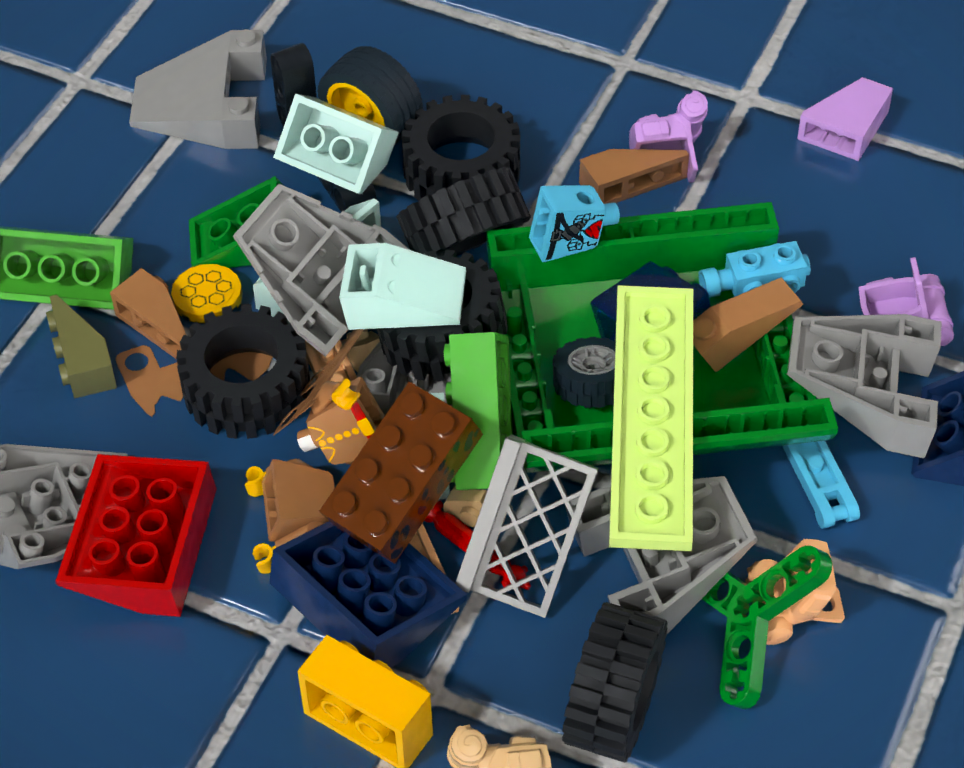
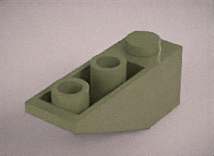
(83, 349)

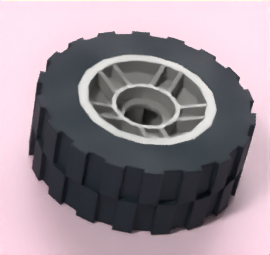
(585, 372)

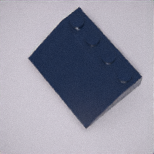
(363, 595)

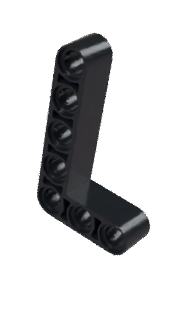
(294, 75)

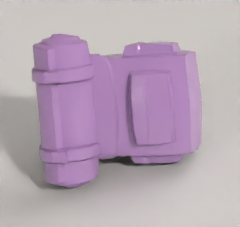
(673, 131)
(912, 296)

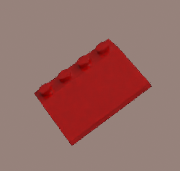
(139, 532)

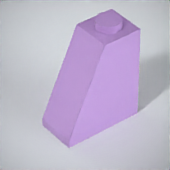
(847, 118)

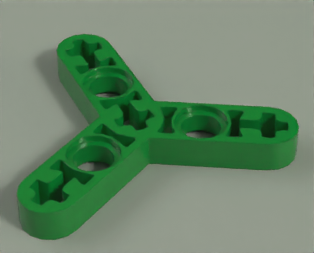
(755, 625)

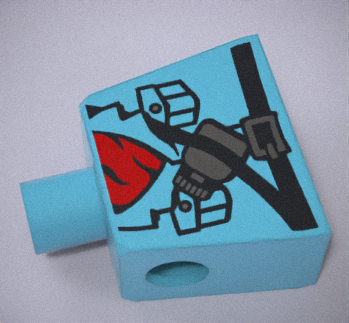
(569, 220)

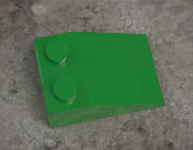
(214, 229)

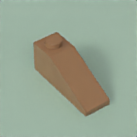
(631, 172)
(147, 307)
(740, 321)

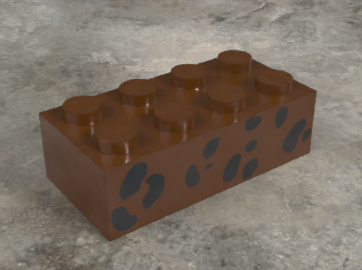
(401, 472)

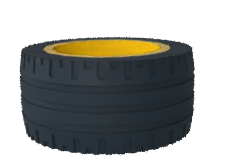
(372, 87)

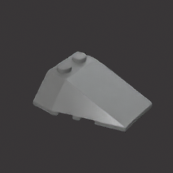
(302, 259)

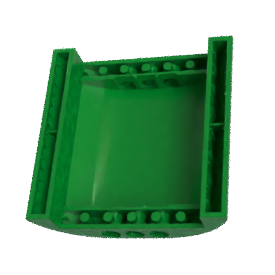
(549, 304)

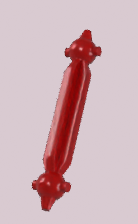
(461, 534)

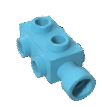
(756, 267)

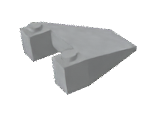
(192, 97)
(858, 368)
(672, 579)

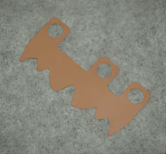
(153, 382)

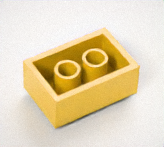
(366, 702)

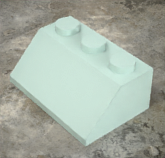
(334, 143)

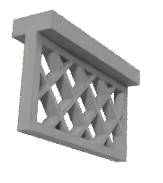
(493, 514)

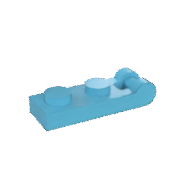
(822, 482)

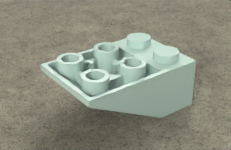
(399, 288)

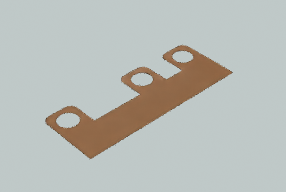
(329, 371)

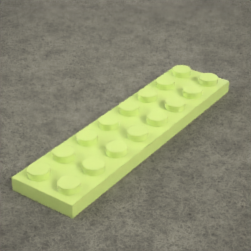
(653, 420)

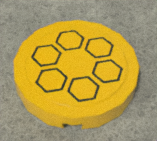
(206, 290)

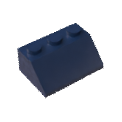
(946, 452)

